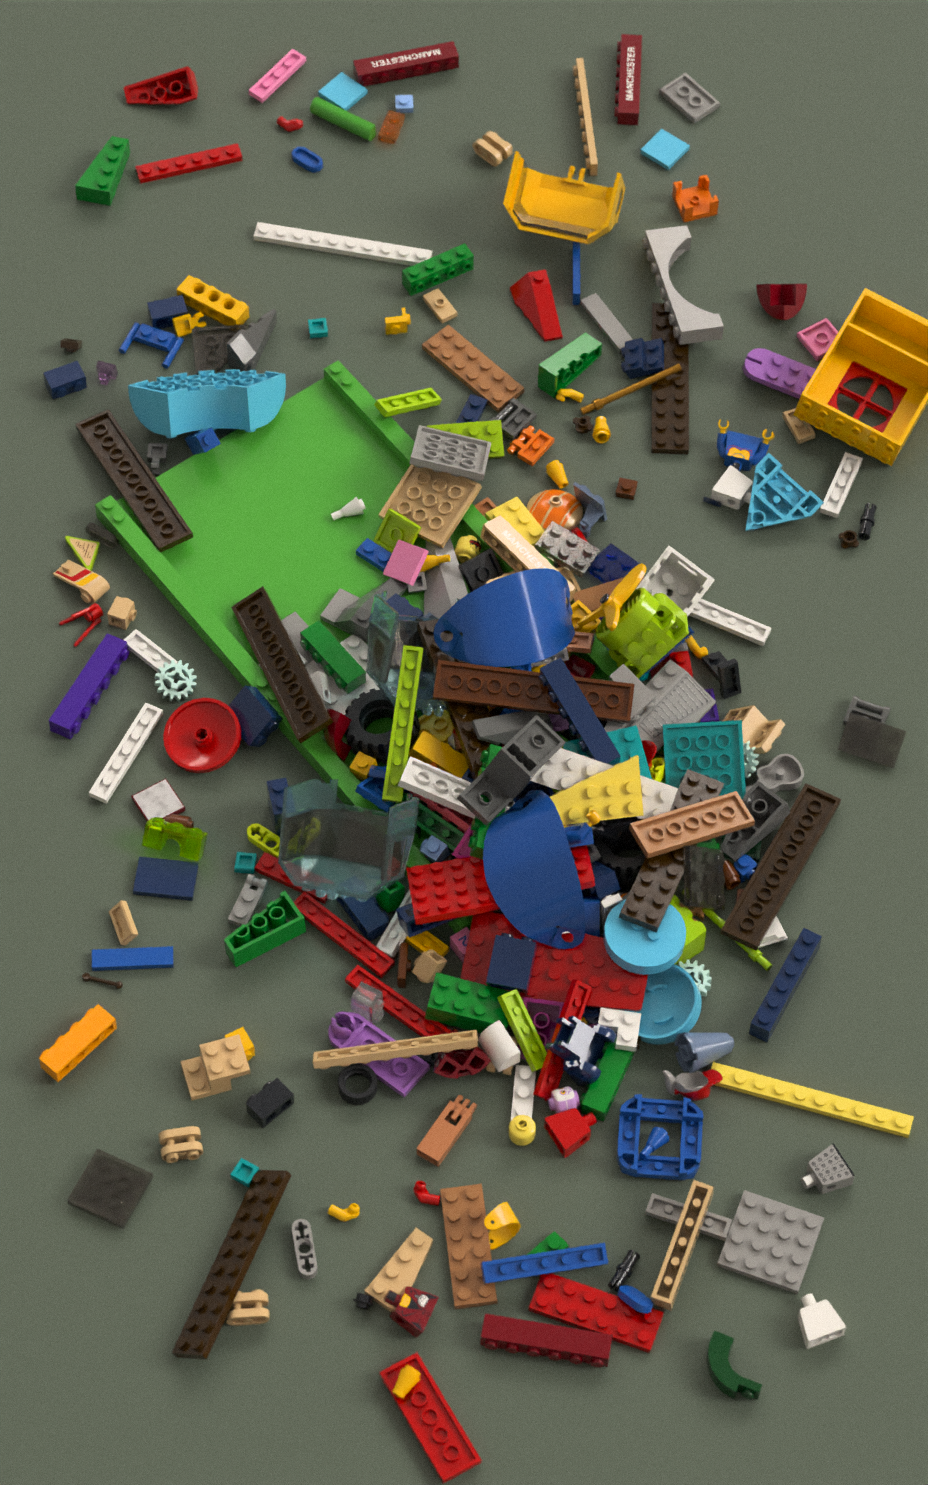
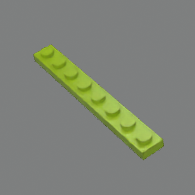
(402, 722)

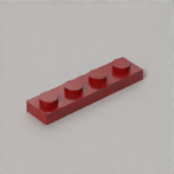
(269, 867)

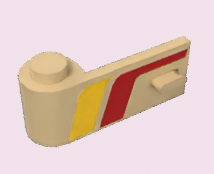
(89, 583)

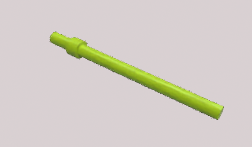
(753, 954)

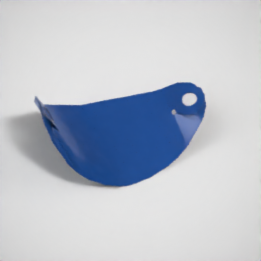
(510, 620)
(535, 872)

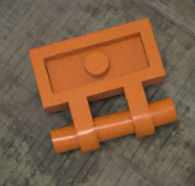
(534, 448)

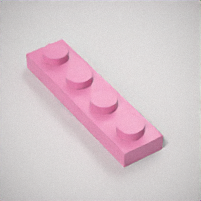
(277, 75)

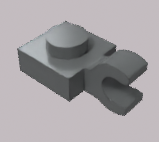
(156, 454)

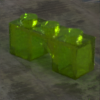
(191, 840)

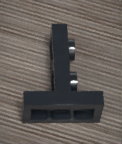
(724, 672)

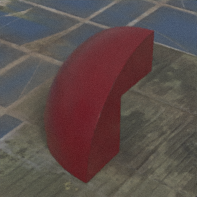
(782, 300)
(335, 732)
(461, 1062)

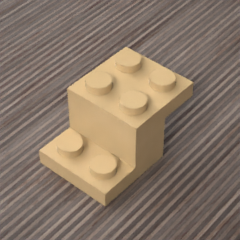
(756, 727)
(215, 1067)

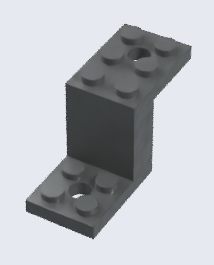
(511, 770)

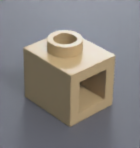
(121, 613)
(427, 966)

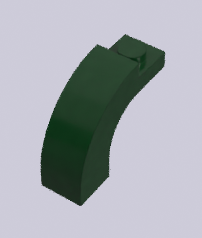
(721, 1372)

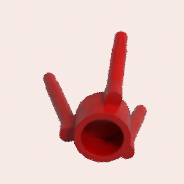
(92, 614)

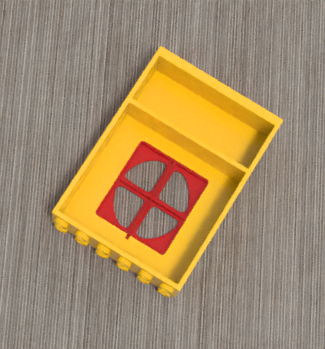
(892, 350)

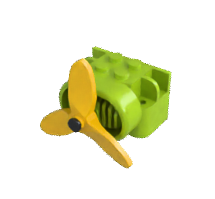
(637, 624)

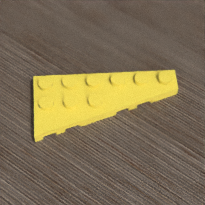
(610, 793)

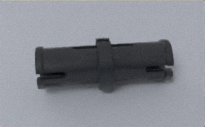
(867, 521)
(624, 1270)

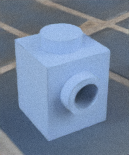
(434, 849)

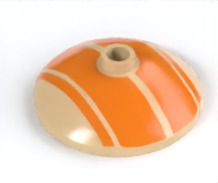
(557, 507)

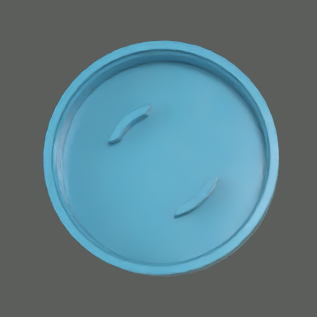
(643, 949)
(669, 1006)

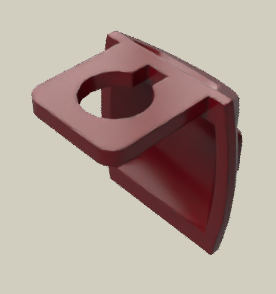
(579, 667)

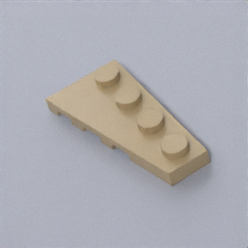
(401, 1268)

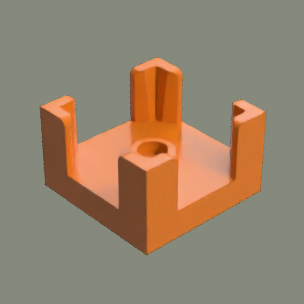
(695, 201)

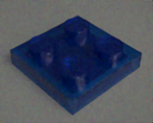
(612, 564)

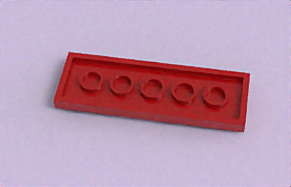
(594, 1311)
(432, 1421)

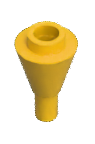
(433, 560)

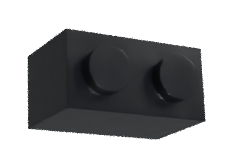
(269, 1102)

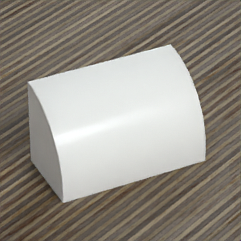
(499, 1046)

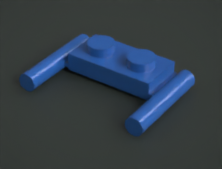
(155, 338)

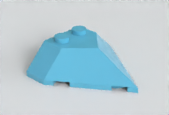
(777, 497)

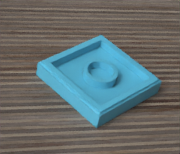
(342, 91)
(664, 149)

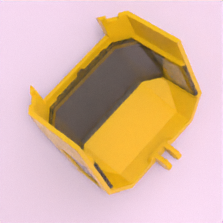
(561, 205)

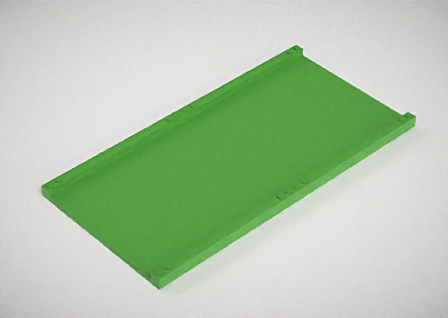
(266, 521)

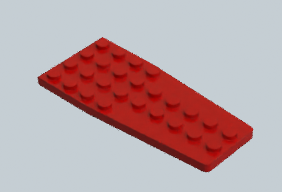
(460, 887)
(557, 967)

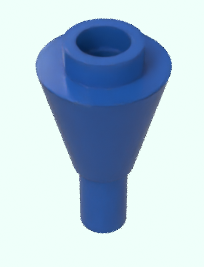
(657, 1138)

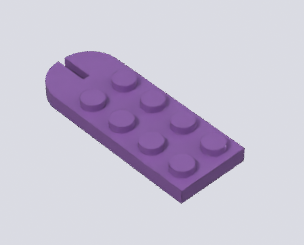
(777, 371)
(398, 1073)

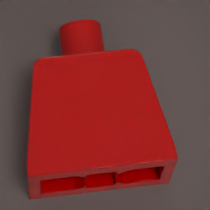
(569, 1130)

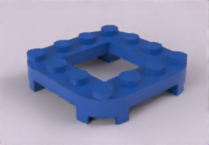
(661, 1111)

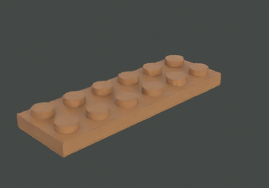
(472, 368)
(691, 824)
(467, 1245)

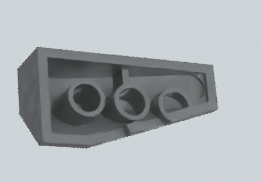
(248, 345)
(356, 616)
(504, 727)
(767, 811)

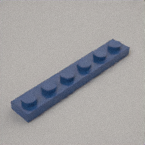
(544, 1263)

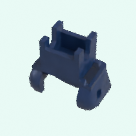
(581, 1048)

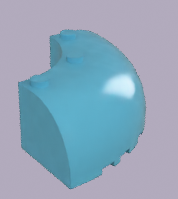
(208, 400)

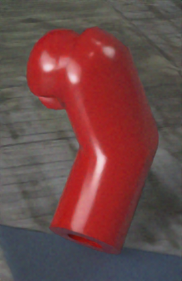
(290, 125)
(423, 1194)

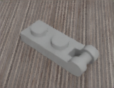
(247, 901)

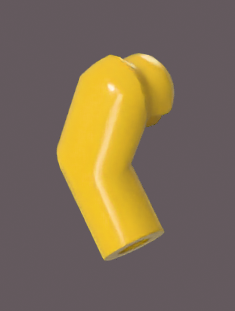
(695, 649)
(346, 1214)

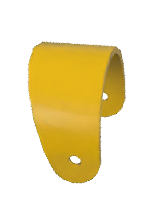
(505, 1225)

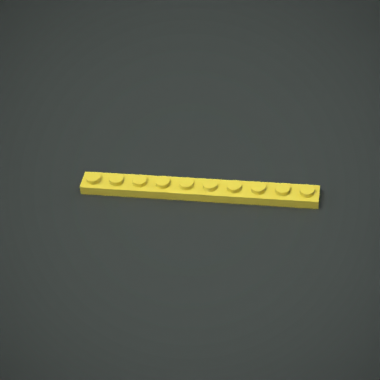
(814, 1100)

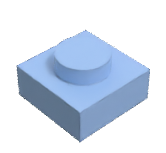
(404, 103)

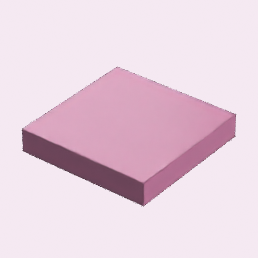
(818, 338)
(405, 562)

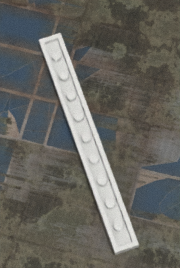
(340, 244)

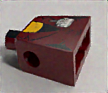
(411, 1308)

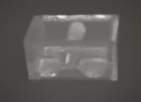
(368, 1002)

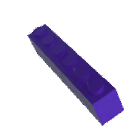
(89, 686)

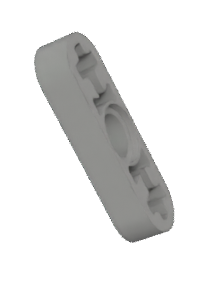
(310, 1255)

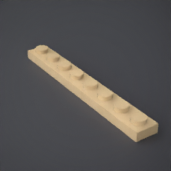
(586, 121)
(395, 1049)

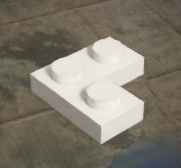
(624, 1023)

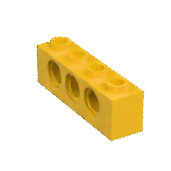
(213, 302)

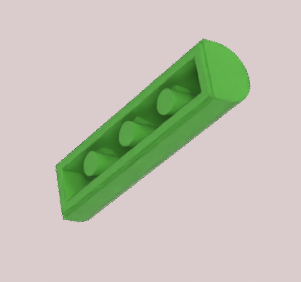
(343, 118)

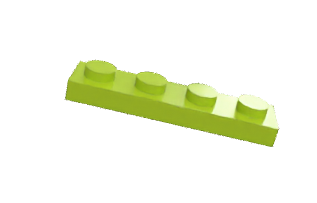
(407, 402)
(523, 1029)

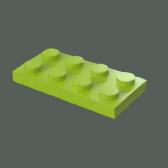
(483, 430)

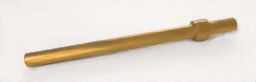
(598, 403)

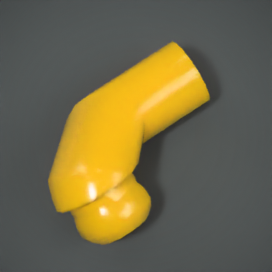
(573, 394)

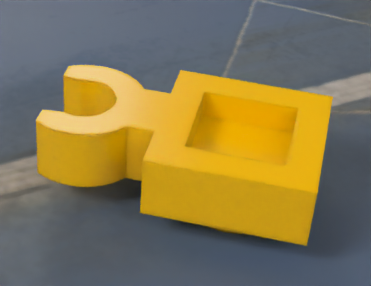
(184, 324)

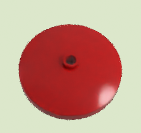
(202, 735)

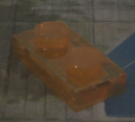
(391, 127)

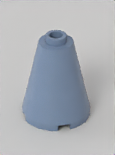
(701, 1049)

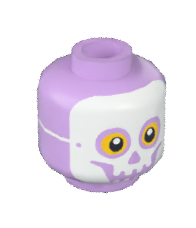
(563, 1099)

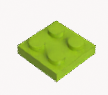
(395, 528)

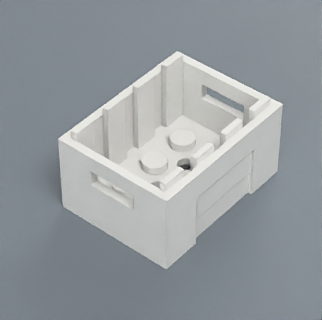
(680, 576)

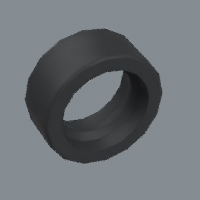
(361, 1098)

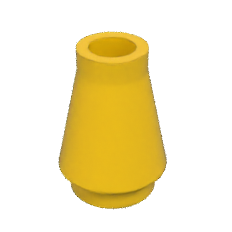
(601, 430)
(557, 474)
(406, 1381)

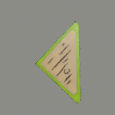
(84, 550)

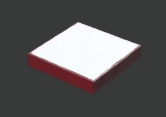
(158, 801)

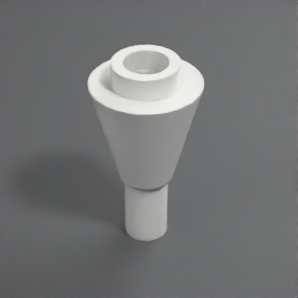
(354, 507)

